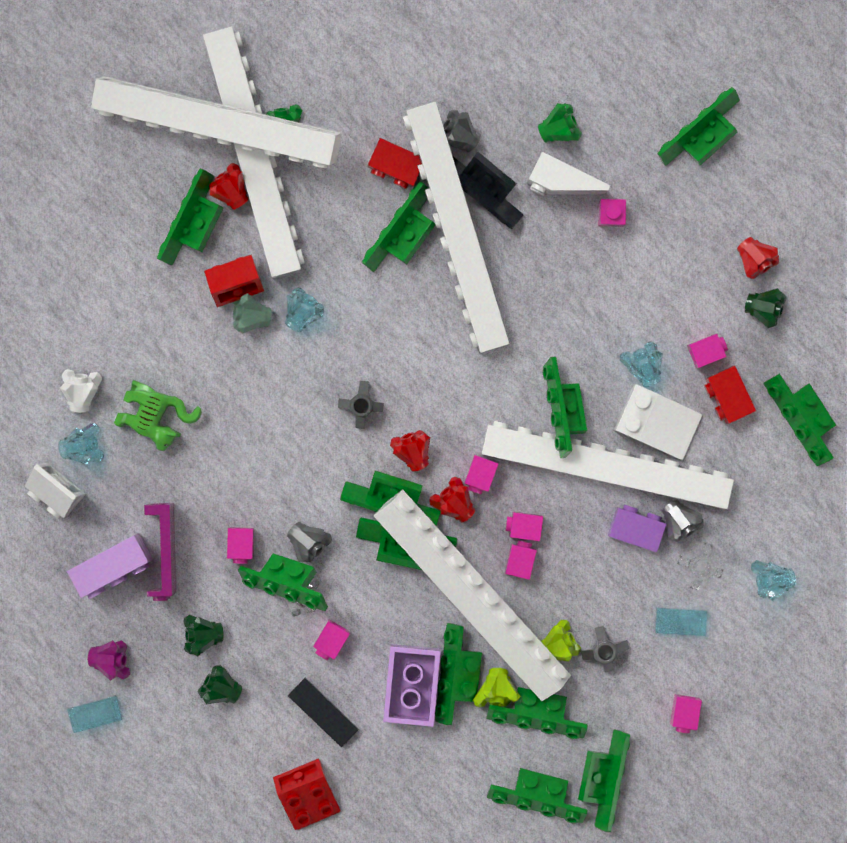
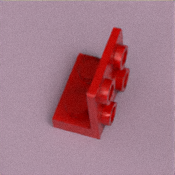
(306, 794)

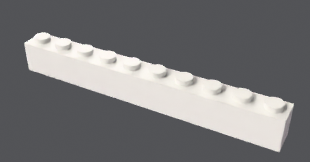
(216, 121)
(256, 166)
(457, 226)
(609, 467)
(472, 595)

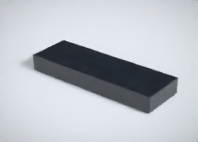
(323, 712)

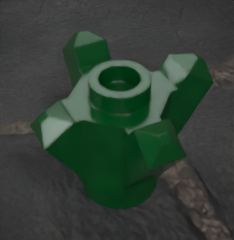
(766, 306)
(201, 634)
(219, 687)

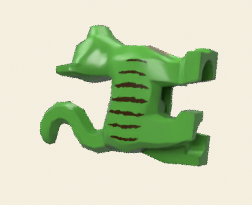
(151, 410)

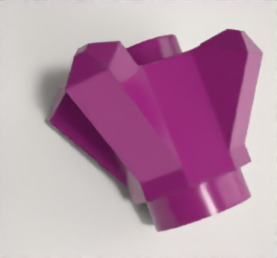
(110, 659)

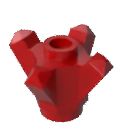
(230, 187)
(757, 257)
(412, 449)
(454, 501)

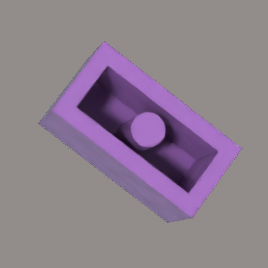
(637, 529)

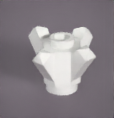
(80, 389)

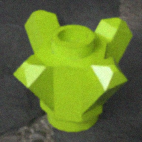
(561, 642)
(496, 689)

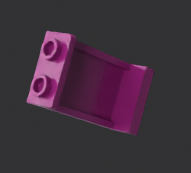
(167, 546)

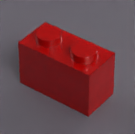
(395, 163)
(233, 280)
(729, 395)

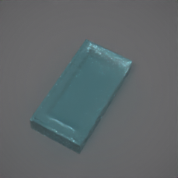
(681, 621)
(94, 714)

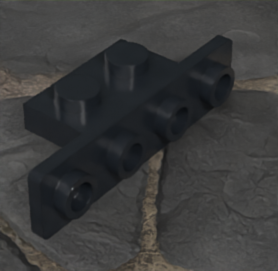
(489, 188)

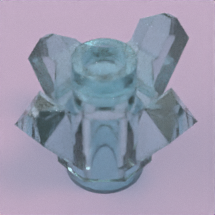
(302, 310)
(644, 364)
(82, 445)
(772, 579)

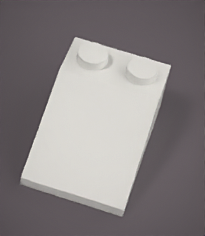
(557, 177)
(658, 421)
(53, 489)

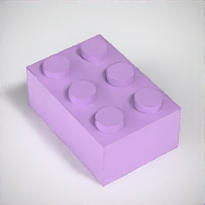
(110, 567)
(411, 685)

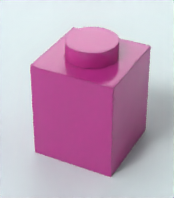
(612, 212)
(707, 350)
(480, 474)
(524, 526)
(240, 544)
(520, 560)
(331, 640)
(685, 713)

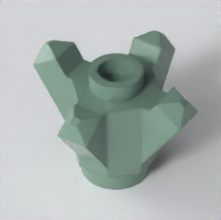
(250, 314)

